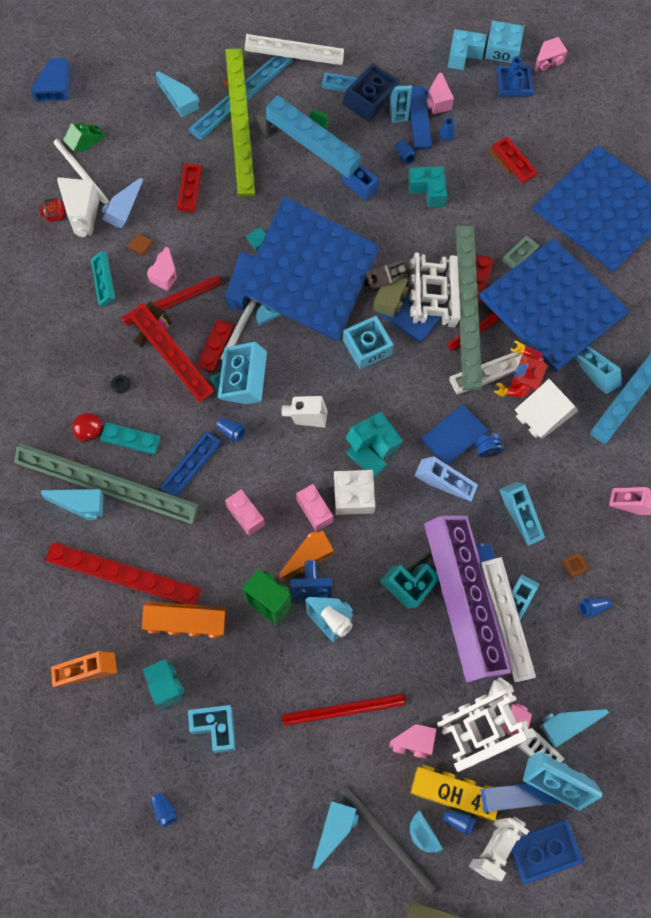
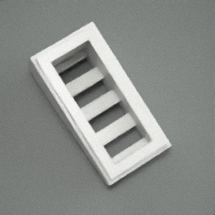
(546, 746)

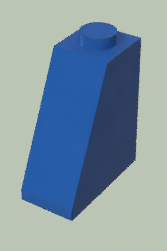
(53, 81)
(233, 298)

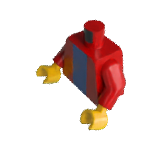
(527, 375)

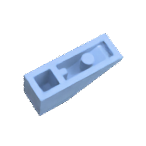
(120, 205)
(445, 478)

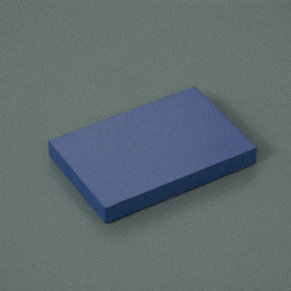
(404, 321)
(454, 435)
(546, 852)

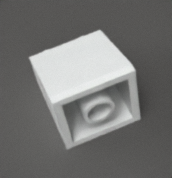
(80, 204)
(545, 410)

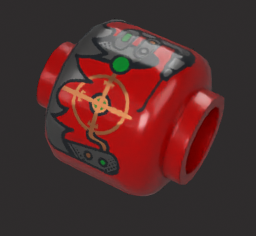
(53, 210)

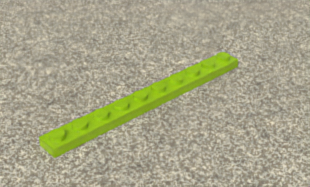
(240, 123)

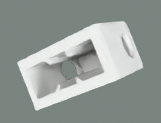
(307, 411)

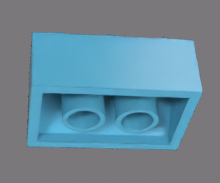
(242, 373)
(316, 605)
(561, 781)

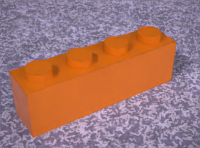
(184, 618)

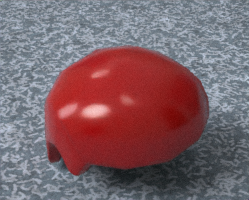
(86, 427)

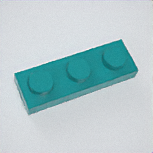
(102, 279)
(130, 438)

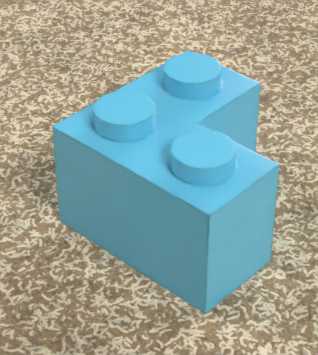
(465, 45)
(218, 722)

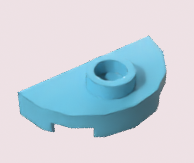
(266, 314)
(423, 835)

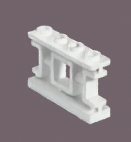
(449, 289)
(491, 744)
(499, 848)

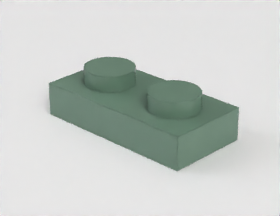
(520, 252)

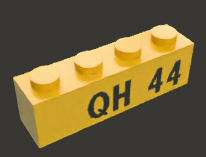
(450, 791)

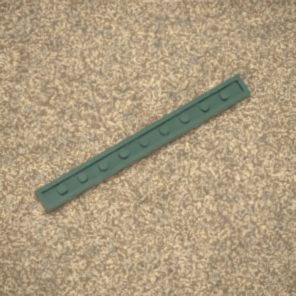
(468, 309)
(107, 483)

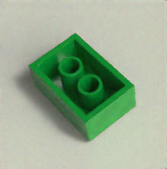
(267, 596)

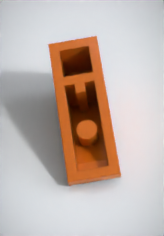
(314, 547)
(84, 669)

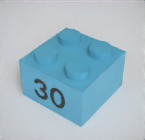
(504, 41)
(368, 342)

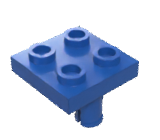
(515, 79)
(311, 585)

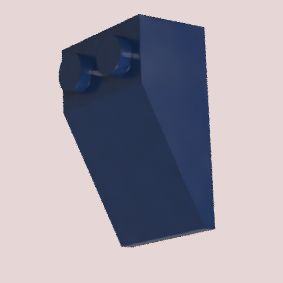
(370, 92)

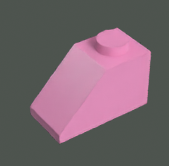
(439, 96)
(632, 500)
(520, 714)

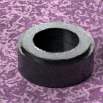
(120, 384)

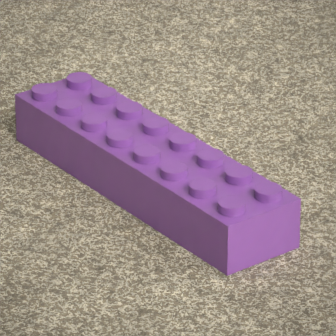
(467, 598)

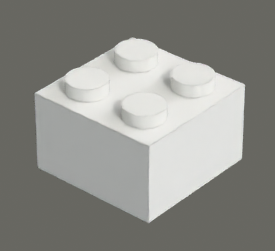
(354, 492)

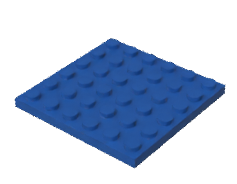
(601, 207)
(309, 269)
(554, 304)

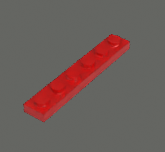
(171, 352)

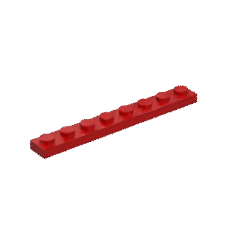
(122, 574)

